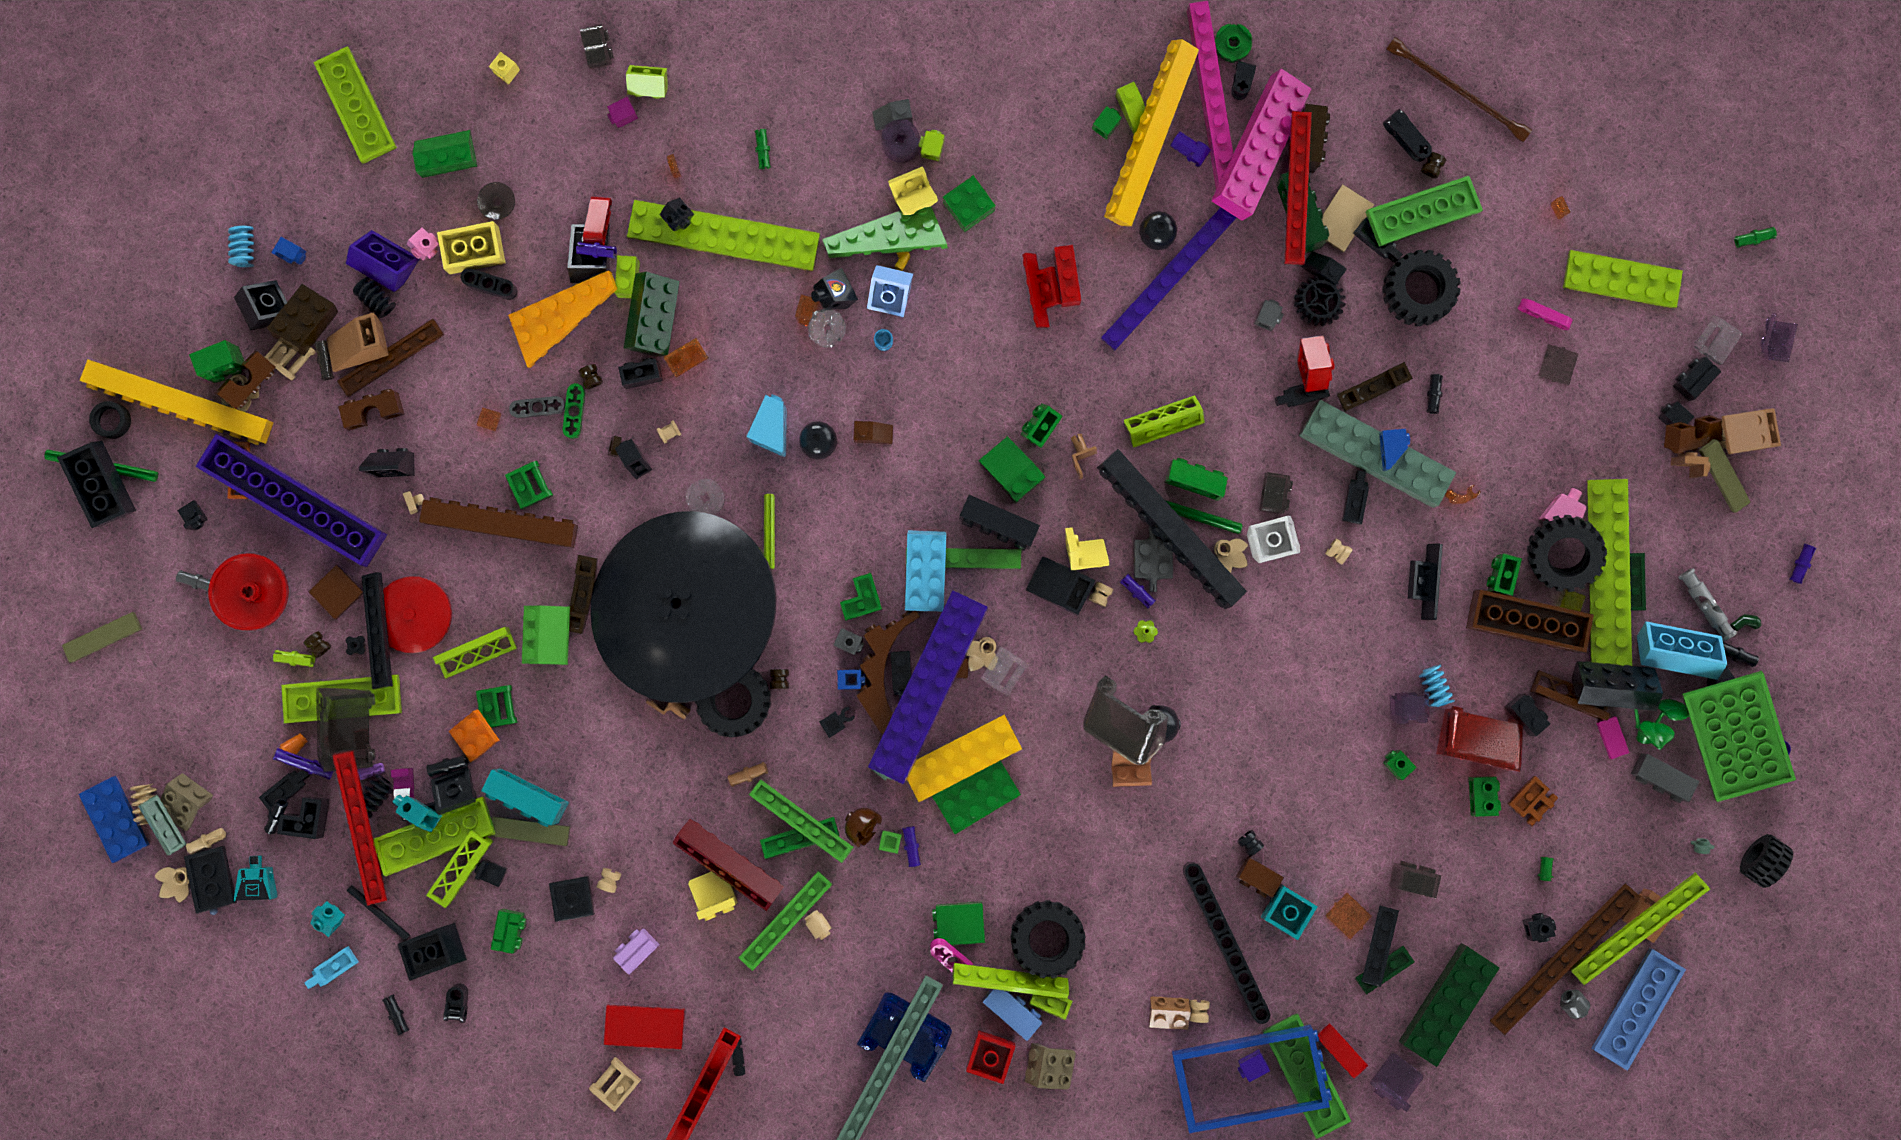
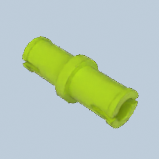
(294, 658)

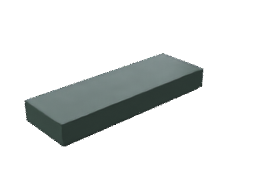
(162, 825)

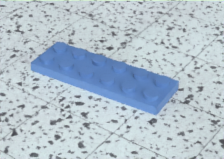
(1638, 1009)

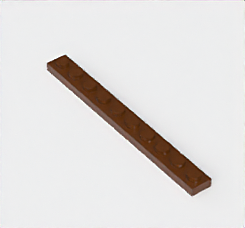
(1565, 959)

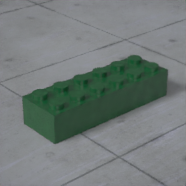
(1449, 1004)

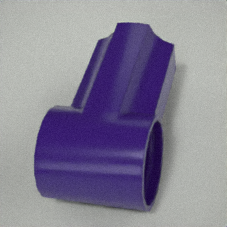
(1191, 149)

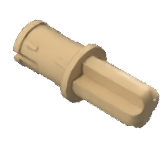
(206, 841)

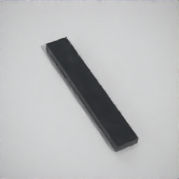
(377, 630)

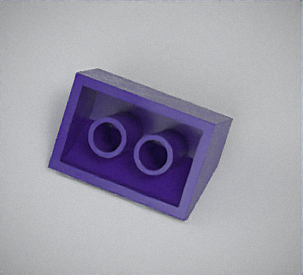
(381, 260)

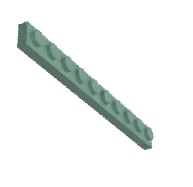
(890, 1059)

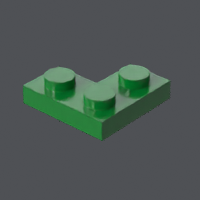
(867, 599)

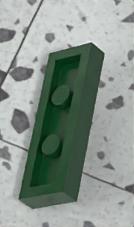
(1637, 582)
(1396, 962)

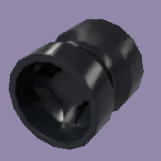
(1252, 845)

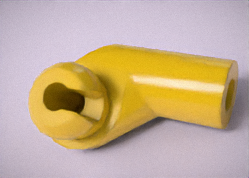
(902, 261)

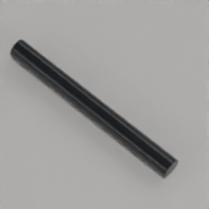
(379, 913)

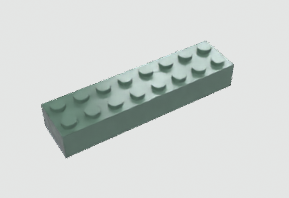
(1360, 446)

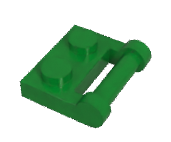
(523, 488)
(489, 705)

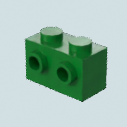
(1040, 425)
(1504, 574)
(1484, 796)

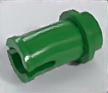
(1546, 869)

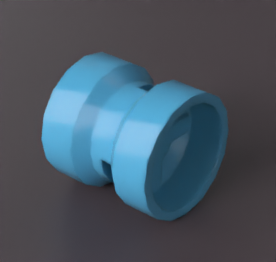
(881, 337)

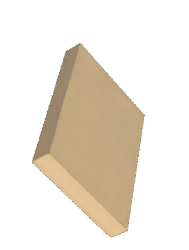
(1344, 216)

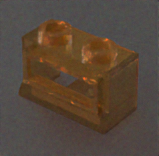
(686, 357)

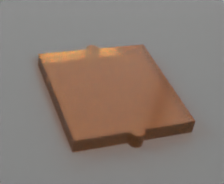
(1348, 915)

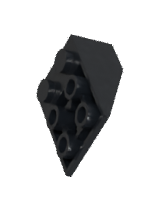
(1060, 585)

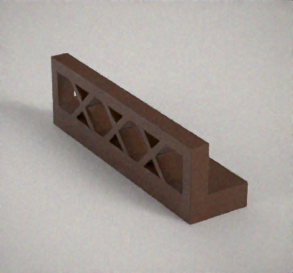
(1562, 699)

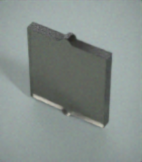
(1558, 364)

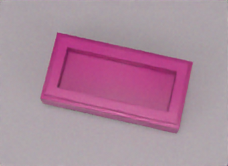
(1612, 737)

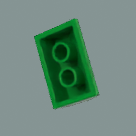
(444, 154)
(1196, 479)

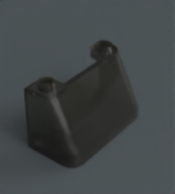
(343, 725)
(1123, 728)

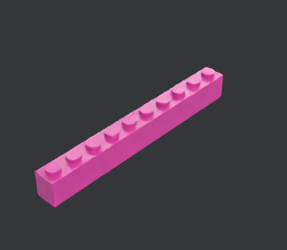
(1210, 88)

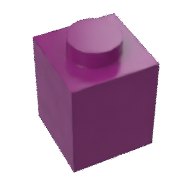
(621, 112)

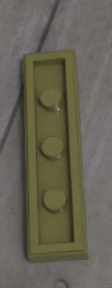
(1725, 476)
(101, 637)
(530, 831)

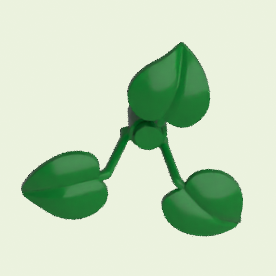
(1656, 732)

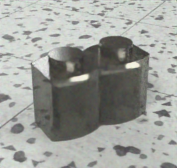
(596, 46)
(1275, 493)

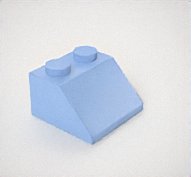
(889, 290)

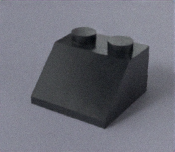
(260, 303)

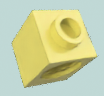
(504, 68)

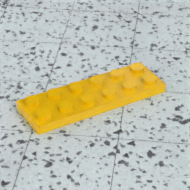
(963, 758)

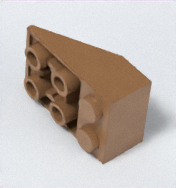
(357, 342)
(1751, 431)

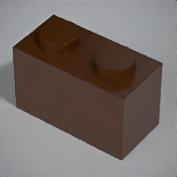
(1260, 877)

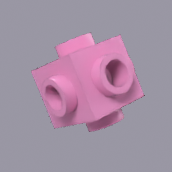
(418, 241)

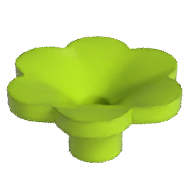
(1140, 632)

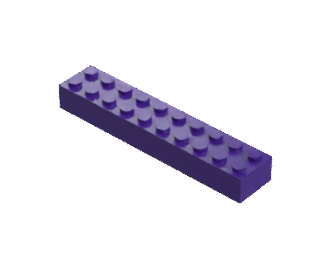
(291, 500)
(928, 687)

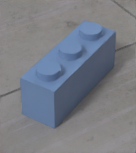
(1013, 1012)

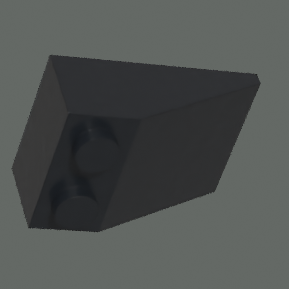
(582, 266)
(389, 463)
(432, 951)

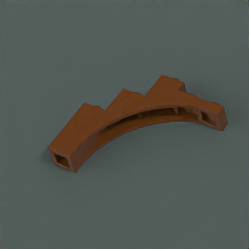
(874, 697)

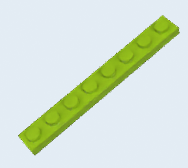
(1640, 928)

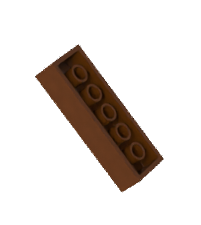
(1529, 621)

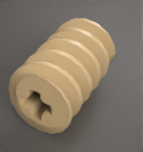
(142, 794)

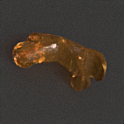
(1455, 498)

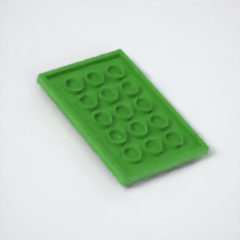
(1739, 736)

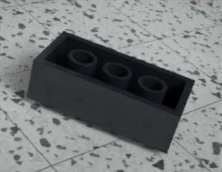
(96, 484)
(998, 522)
(1616, 685)

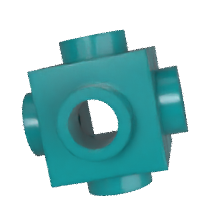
(326, 918)

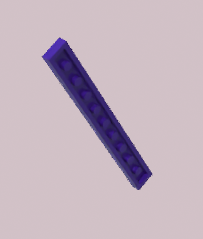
(1168, 278)

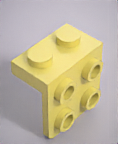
(912, 191)
(712, 895)

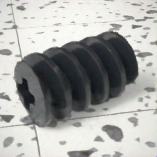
(372, 298)
(377, 793)

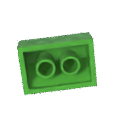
(545, 635)

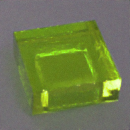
(1572, 601)

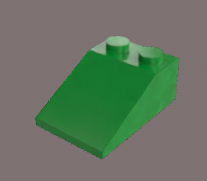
(1012, 469)

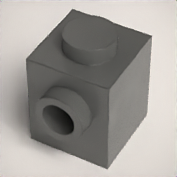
(1269, 315)
(849, 642)

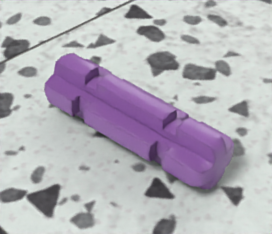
(371, 771)

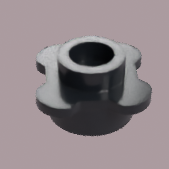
(360, 645)

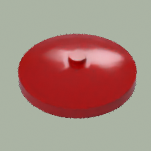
(248, 592)
(416, 614)

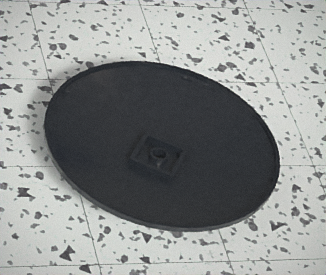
(722, 613)

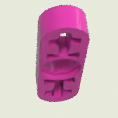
(1550, 316)
(949, 951)

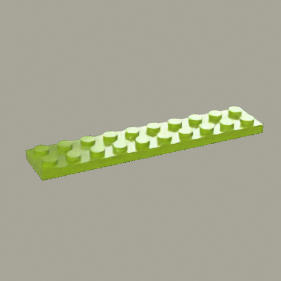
(727, 237)
(1611, 591)

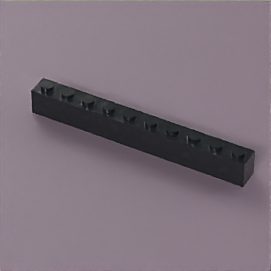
(1171, 529)

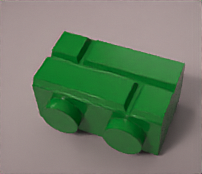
(508, 931)

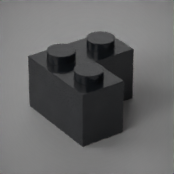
(310, 821)

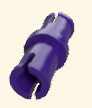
(596, 250)
(1802, 563)
(1137, 591)
(911, 846)

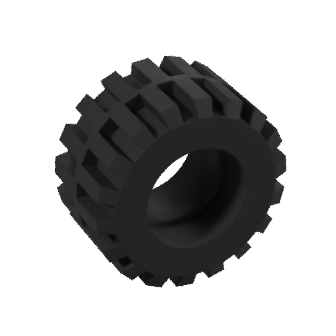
(1766, 861)

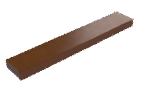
(397, 353)

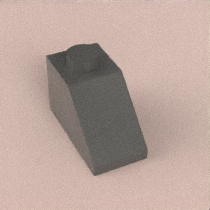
(890, 112)

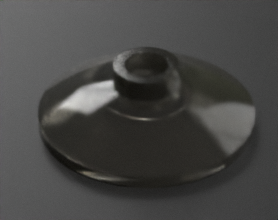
(491, 193)

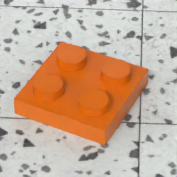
(474, 735)

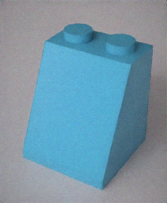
(770, 426)

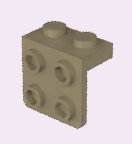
(183, 800)
(1049, 1067)

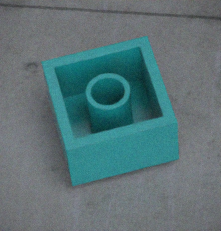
(1289, 912)

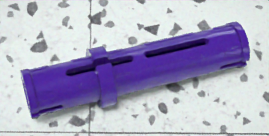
(297, 761)

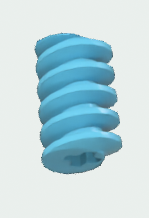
(239, 246)
(1436, 686)

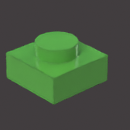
(890, 841)

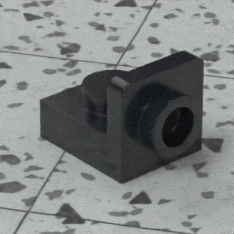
(192, 516)
(490, 872)

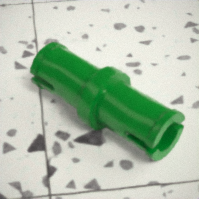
(762, 149)
(1755, 237)

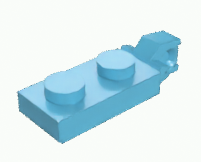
(332, 968)

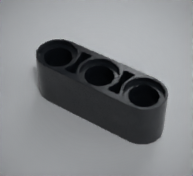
(482, 278)

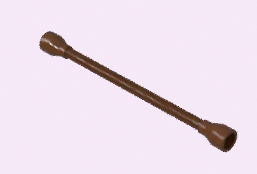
(1519, 130)

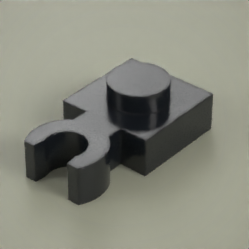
(833, 723)

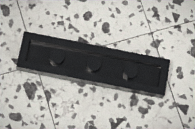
(1380, 946)

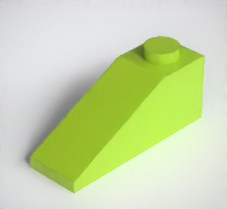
(1131, 104)

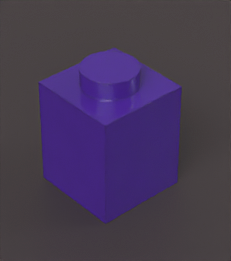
(1253, 1066)

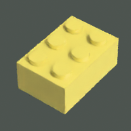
(471, 247)

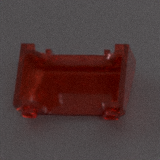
(1481, 739)

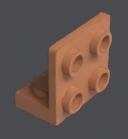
(1129, 774)
(1647, 899)

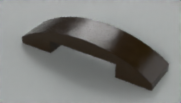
(1374, 387)
(582, 592)

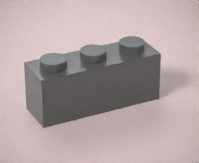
(1664, 778)

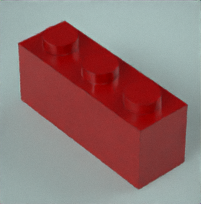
(1067, 275)

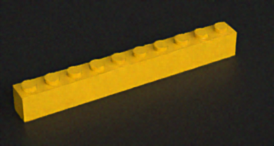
(1151, 132)
(176, 401)

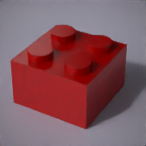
(1315, 363)
(990, 1056)

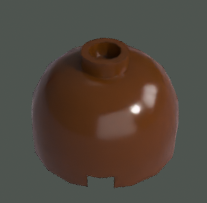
(860, 825)

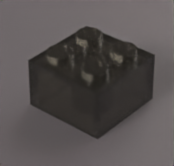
(1411, 879)

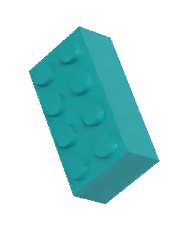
(524, 796)

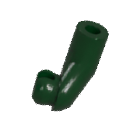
(1749, 620)

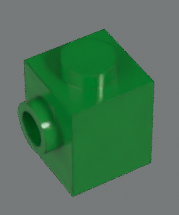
(1399, 764)

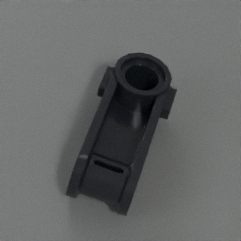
(1407, 135)

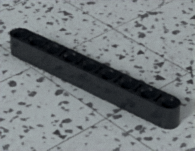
(1231, 950)

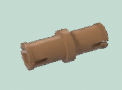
(747, 774)

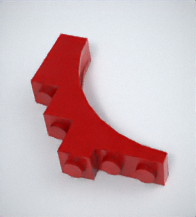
(704, 1085)

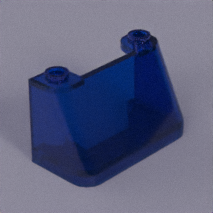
(925, 1048)

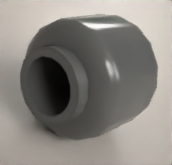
(1574, 1004)

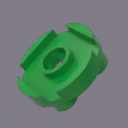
(1231, 53)

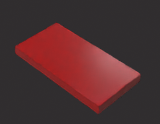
(644, 1026)

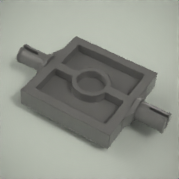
(1152, 560)

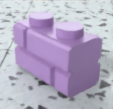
(635, 951)

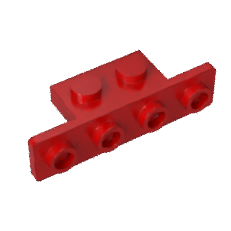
(1042, 289)

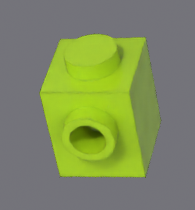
(932, 145)

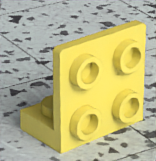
(1085, 553)

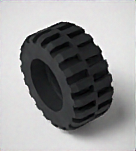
(1438, 270)
(1580, 573)
(750, 720)
(1047, 965)

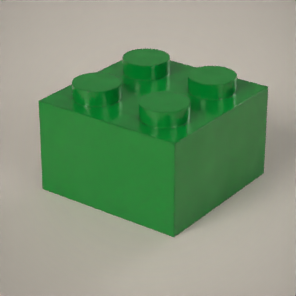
(969, 203)
(217, 361)

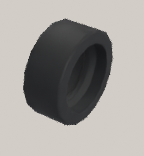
(123, 426)

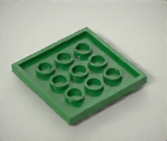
(976, 796)

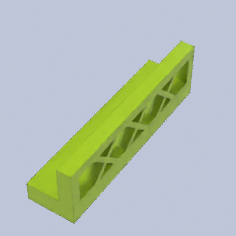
(1166, 423)
(470, 646)
(466, 872)

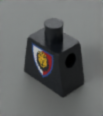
(834, 291)

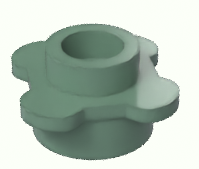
(1702, 846)

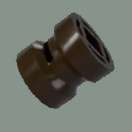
(1433, 165)
(590, 376)
(317, 645)
(779, 679)

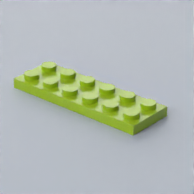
(355, 105)
(1622, 279)
(300, 698)
(415, 845)

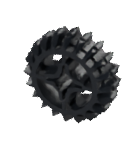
(1323, 307)

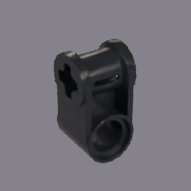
(1242, 78)
(456, 1007)

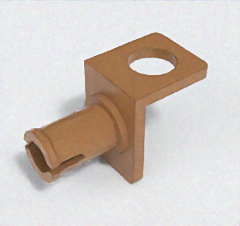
(1082, 452)
(674, 707)

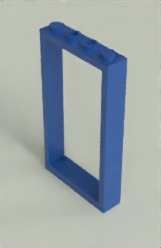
(1255, 1040)

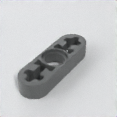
(523, 413)

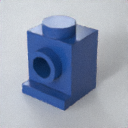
(289, 251)
(843, 682)

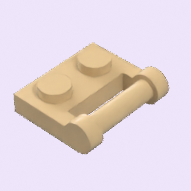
(282, 354)
(619, 1089)

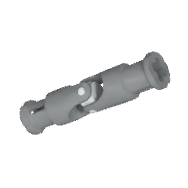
(1709, 607)

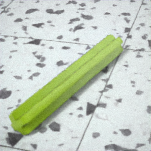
(769, 529)

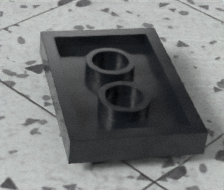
(210, 879)

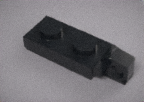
(1365, 234)
(1297, 396)
(1356, 499)
(900, 671)
(284, 788)

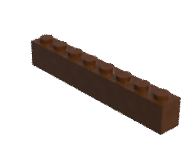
(498, 523)

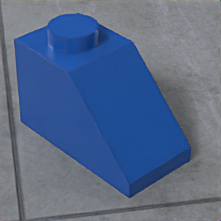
(1393, 445)

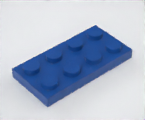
(113, 819)

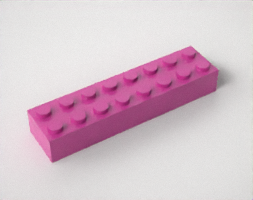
(1260, 145)

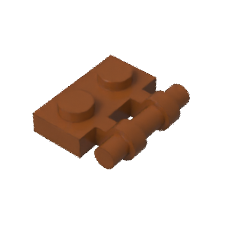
(1529, 796)

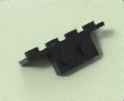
(1425, 581)

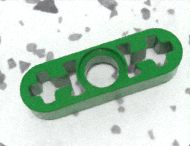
(567, 424)

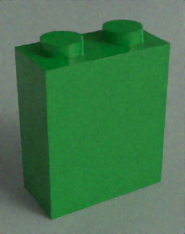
(959, 923)

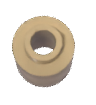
(818, 925)

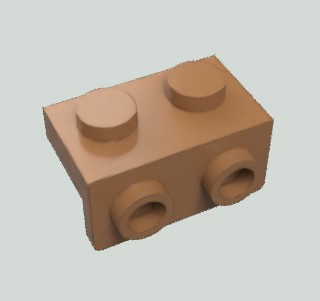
(1698, 465)
(1169, 1013)

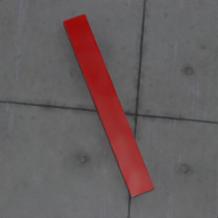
(1297, 188)
(360, 827)

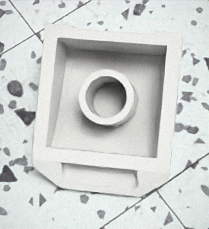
(1273, 539)

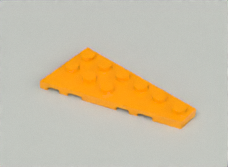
(553, 318)

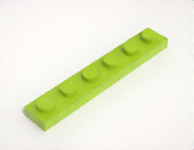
(1010, 981)

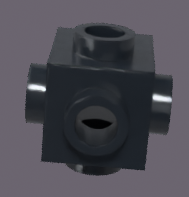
(677, 214)
(1539, 927)

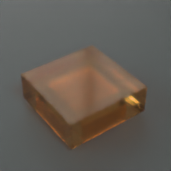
(673, 166)
(1560, 207)
(489, 419)

